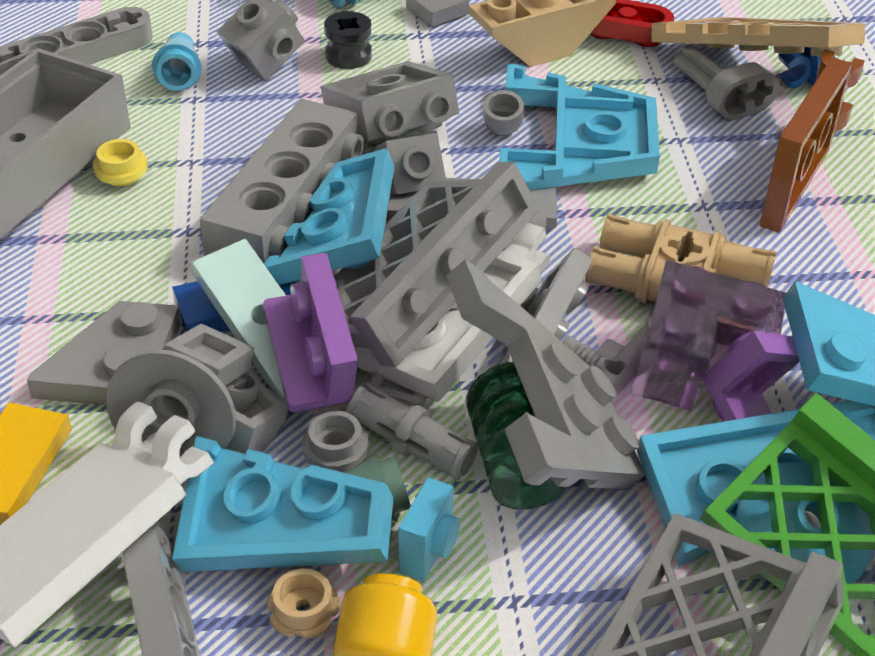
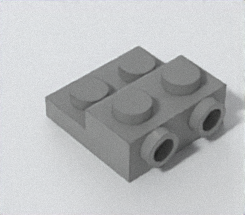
(395, 100)

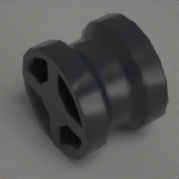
(348, 39)

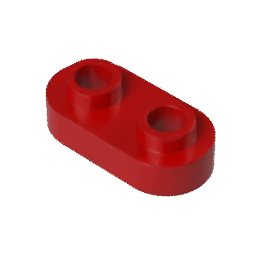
(632, 22)

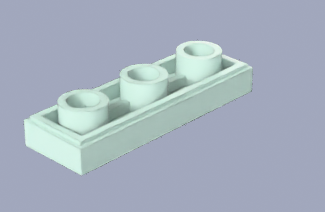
(237, 288)

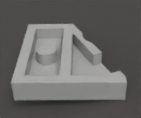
(88, 361)

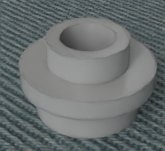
(335, 441)

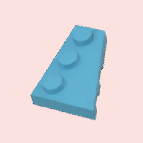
(344, 220)
(278, 515)

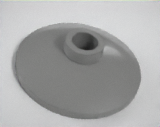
(162, 376)

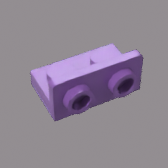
(312, 339)

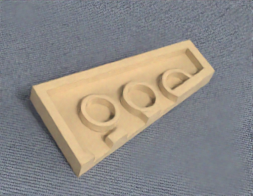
(760, 33)

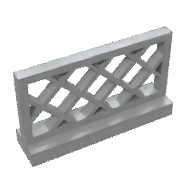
(406, 289)
(794, 622)

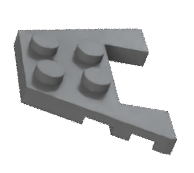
(575, 421)

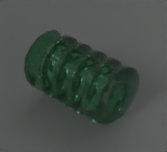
(493, 405)

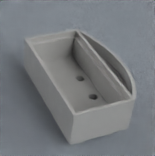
(51, 126)

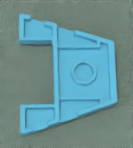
(597, 132)

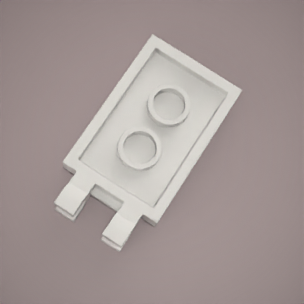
(454, 342)
(91, 517)

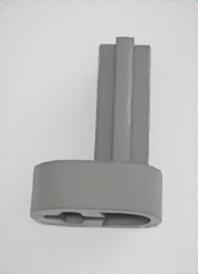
(728, 87)

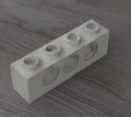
(281, 179)

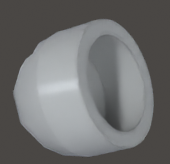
(503, 112)

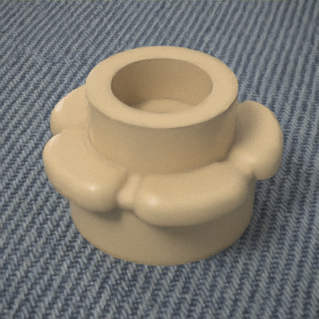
(300, 589)

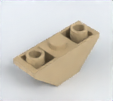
(540, 28)

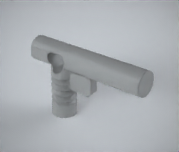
(611, 358)

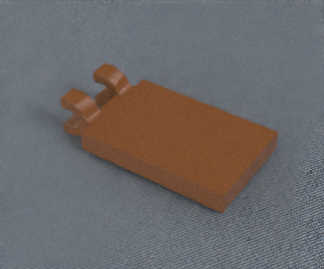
(809, 137)

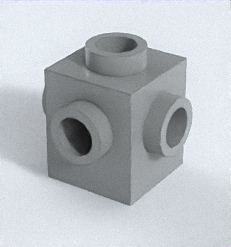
(262, 35)

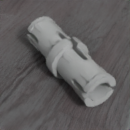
(413, 431)

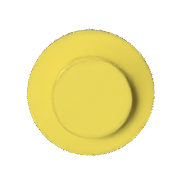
(119, 162)

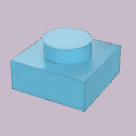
(427, 529)

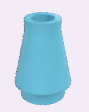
(177, 63)

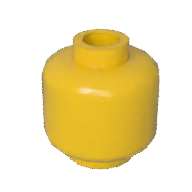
(386, 619)

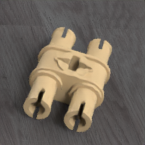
(664, 242)

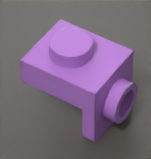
(748, 371)

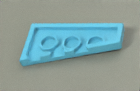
(832, 344)
(699, 462)

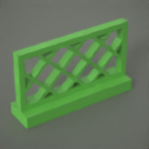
(839, 456)

